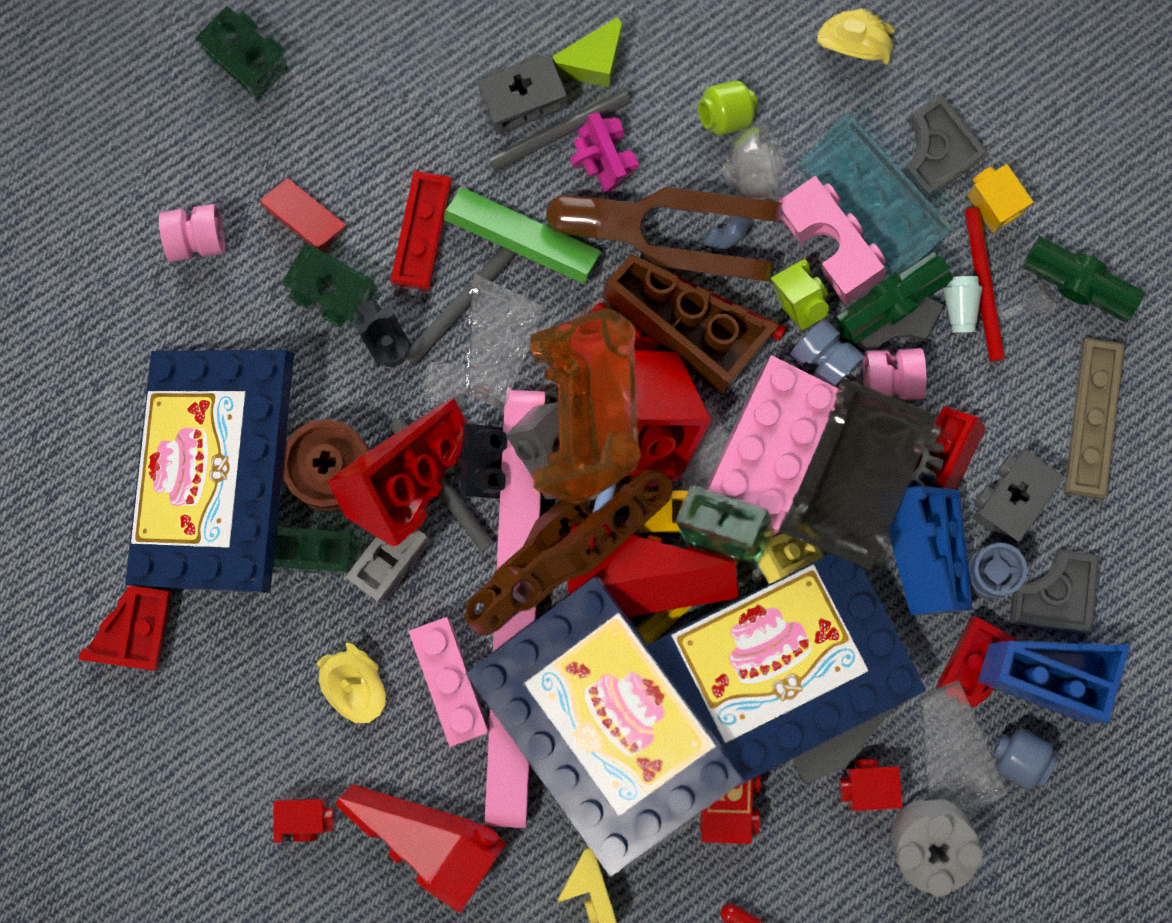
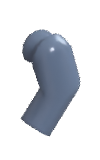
(732, 234)

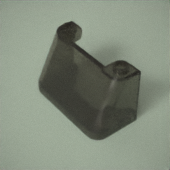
(859, 474)

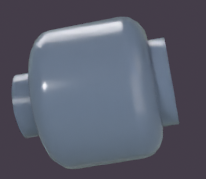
(1025, 759)

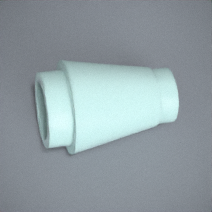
(963, 303)

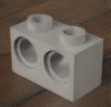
(385, 566)

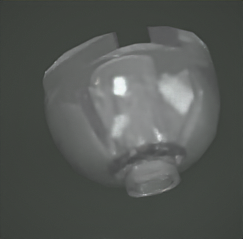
(756, 164)

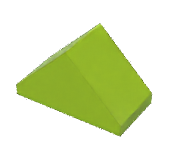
(591, 57)

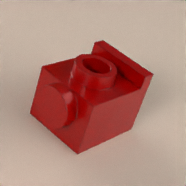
(302, 818)

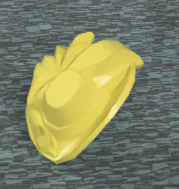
(858, 35)
(352, 684)

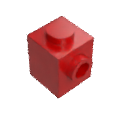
(871, 786)

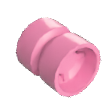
(191, 233)
(896, 374)

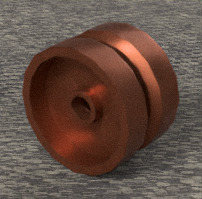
(308, 454)

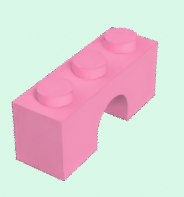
(814, 212)
(448, 683)

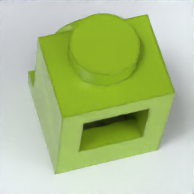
(801, 294)

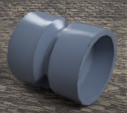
(826, 354)
(996, 571)

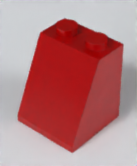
(668, 413)

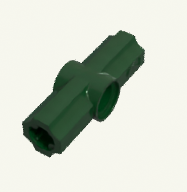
(1083, 279)
(894, 298)

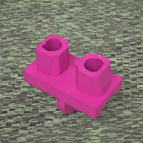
(599, 154)

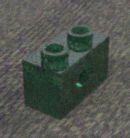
(312, 271)
(314, 551)

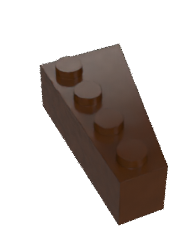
(706, 332)

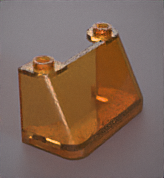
(597, 404)

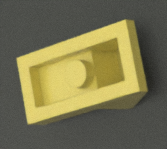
(786, 556)
(588, 878)

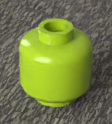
(727, 107)

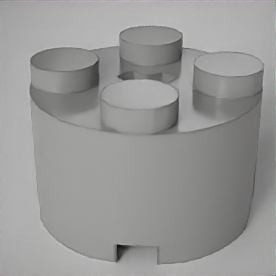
(940, 867)

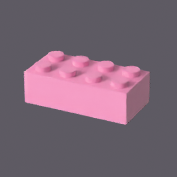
(774, 439)

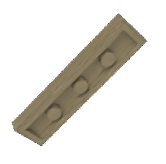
(1093, 419)

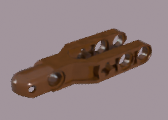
(623, 222)
(557, 556)

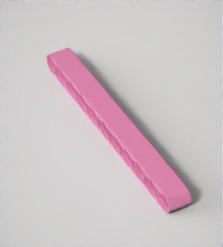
(519, 509)

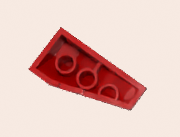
(397, 479)
(661, 577)
(441, 847)

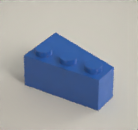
(931, 551)
(1058, 676)

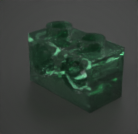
(239, 55)
(725, 524)

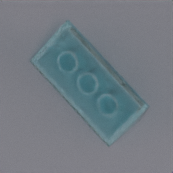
(877, 195)

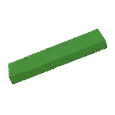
(522, 235)

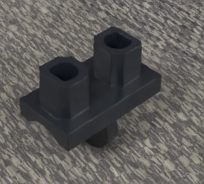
(382, 334)
(482, 461)

